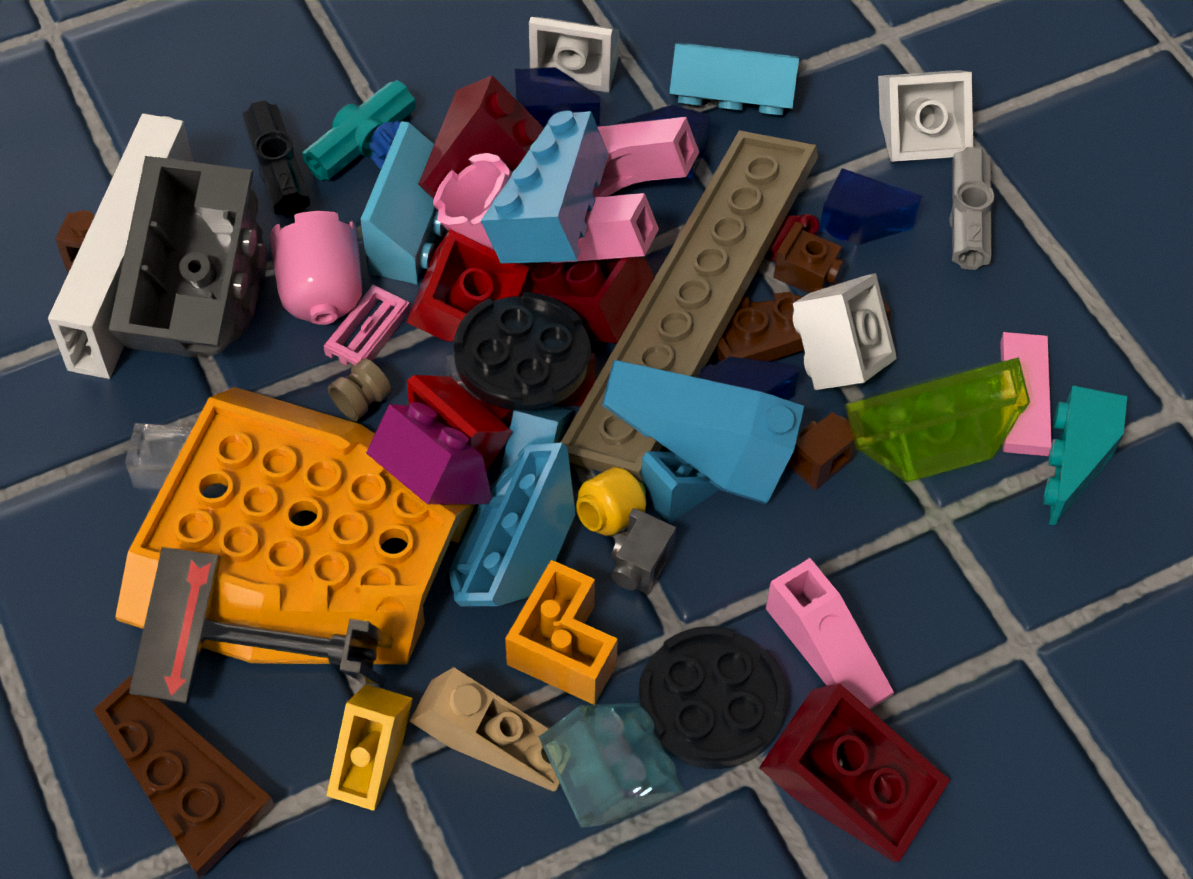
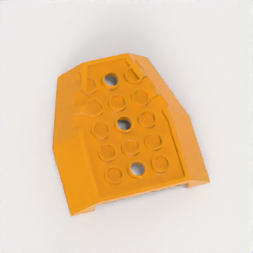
(282, 573)

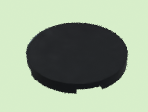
(522, 351)
(713, 697)

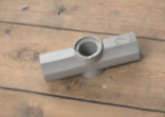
(971, 208)

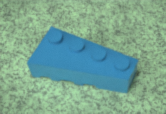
(549, 193)

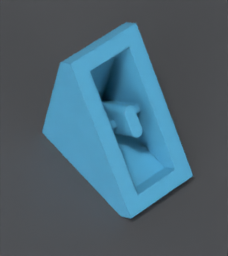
(535, 427)
(673, 486)

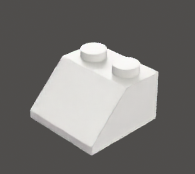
(576, 49)
(926, 114)
(844, 333)

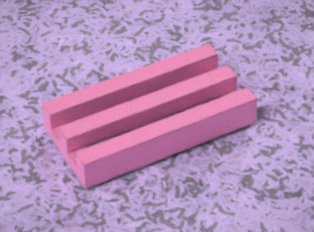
(350, 354)

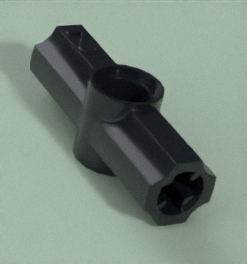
(276, 159)

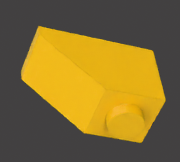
(368, 745)

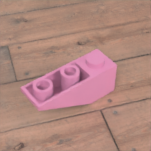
(826, 633)

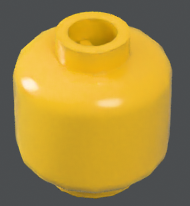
(608, 500)

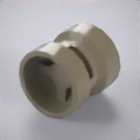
(359, 389)

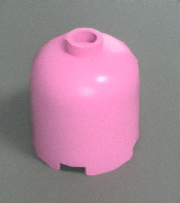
(467, 196)
(317, 266)

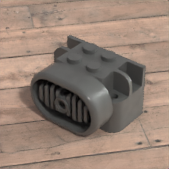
(190, 259)

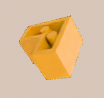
(555, 642)

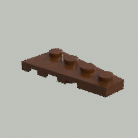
(764, 329)
(188, 781)

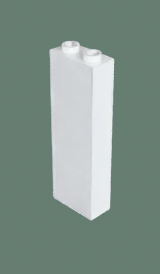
(88, 294)

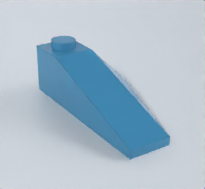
(718, 428)

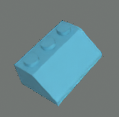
(733, 77)
(400, 215)

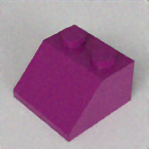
(429, 457)

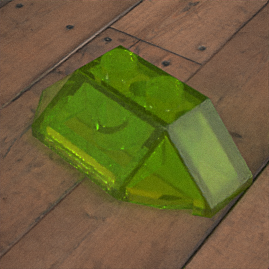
(940, 419)

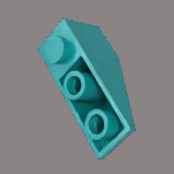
(1088, 438)

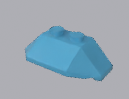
(517, 529)

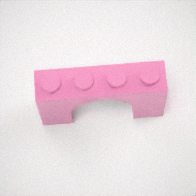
(637, 153)

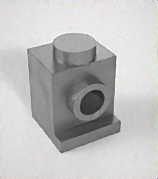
(642, 552)

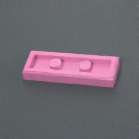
(1033, 427)

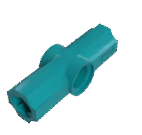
(354, 128)

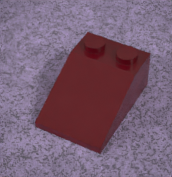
(480, 122)
(599, 291)
(855, 771)

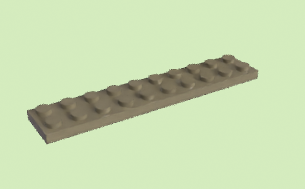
(696, 287)

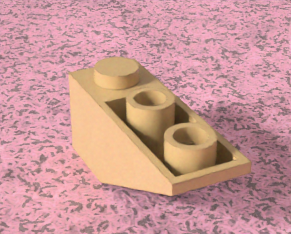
(484, 727)

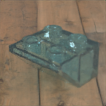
(609, 762)

